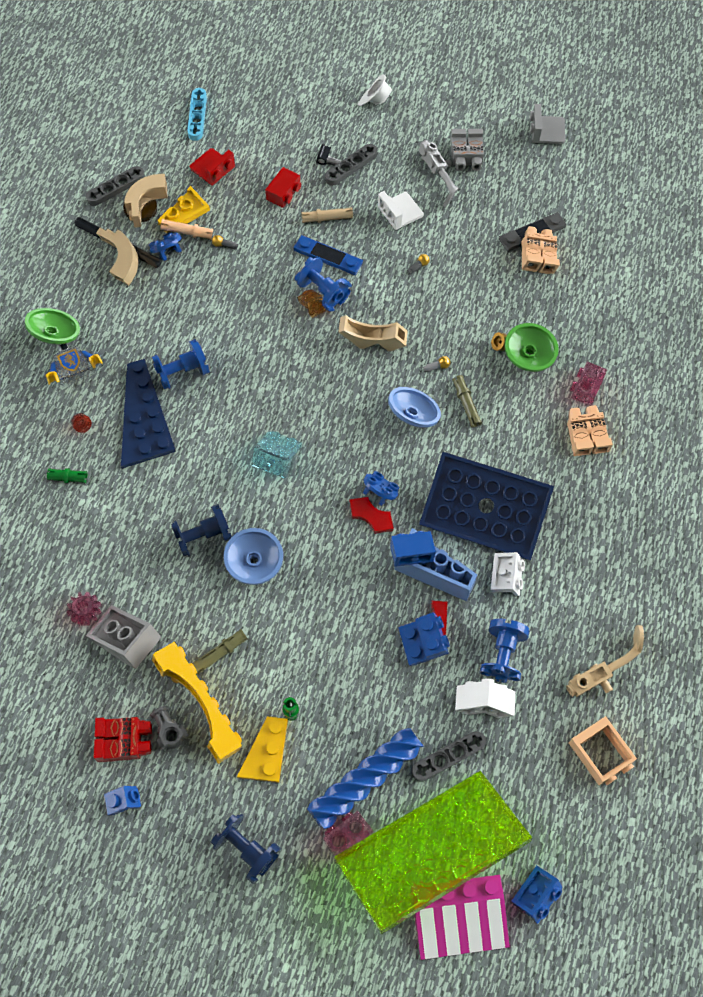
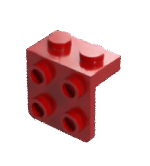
(213, 165)

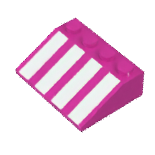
(464, 920)

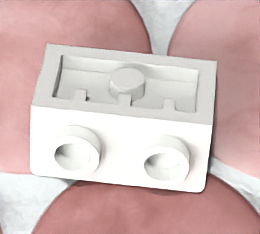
(507, 573)

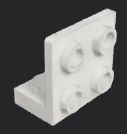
(399, 209)

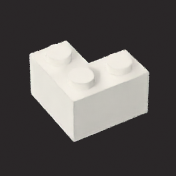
(485, 698)

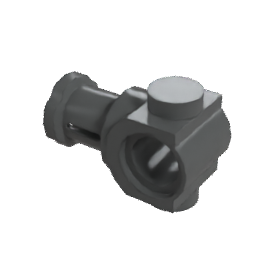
(166, 728)

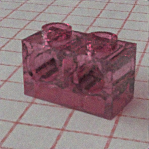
(587, 383)
(343, 831)

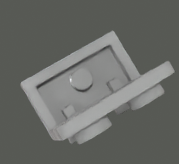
(546, 128)

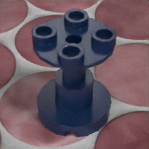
(208, 527)
(252, 852)

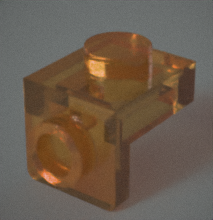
(312, 301)

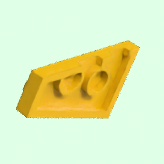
(186, 209)
(266, 753)

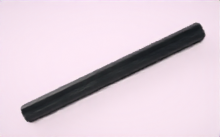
(142, 254)

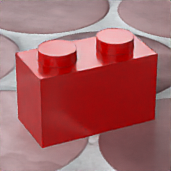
(283, 187)

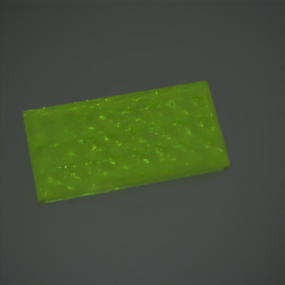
(431, 851)

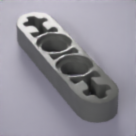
(349, 163)
(114, 184)
(447, 754)

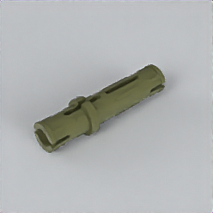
(464, 395)
(227, 646)

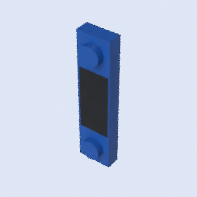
(328, 255)

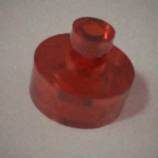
(81, 422)

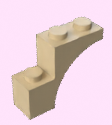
(365, 335)

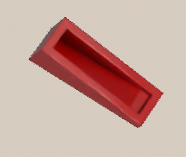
(440, 609)

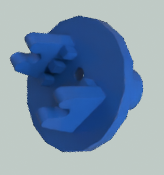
(169, 240)
(380, 486)

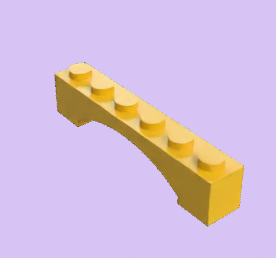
(172, 662)

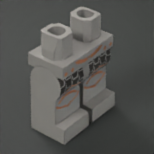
(467, 153)

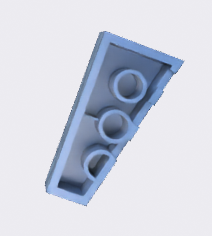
(443, 574)

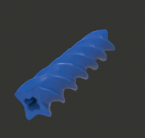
(370, 773)

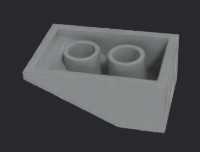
(124, 636)

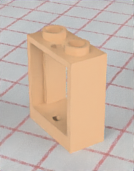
(625, 752)

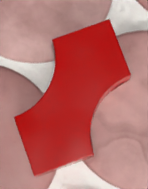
(379, 520)

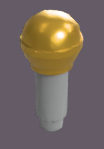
(443, 362)

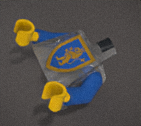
(72, 365)

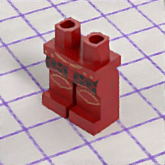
(121, 739)

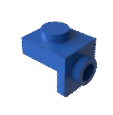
(122, 799)

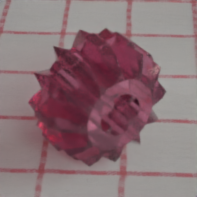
(87, 613)

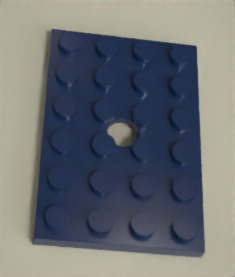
(517, 501)

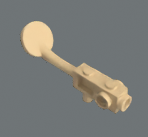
(601, 673)

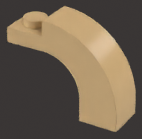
(143, 191)
(127, 259)

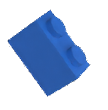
(412, 548)

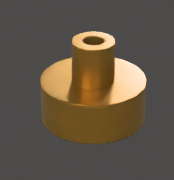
(498, 341)

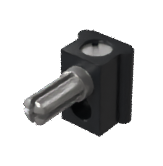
(323, 156)

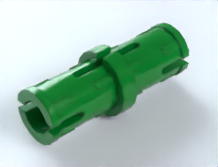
(66, 475)
(287, 708)

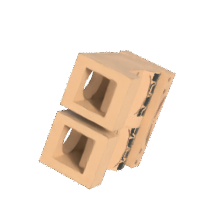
(540, 250)
(588, 431)

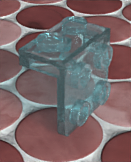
(275, 453)

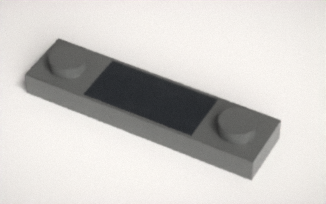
(513, 239)

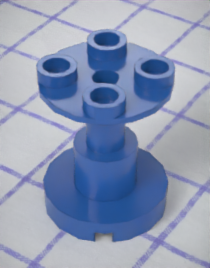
(333, 291)
(187, 361)
(507, 639)

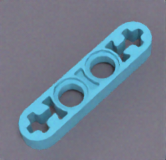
(197, 114)

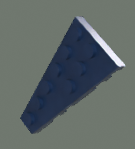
(144, 423)

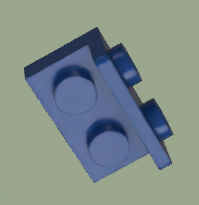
(538, 894)

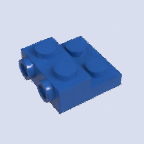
(424, 639)

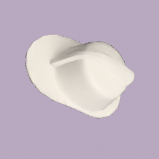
(377, 92)

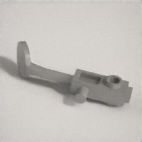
(438, 166)

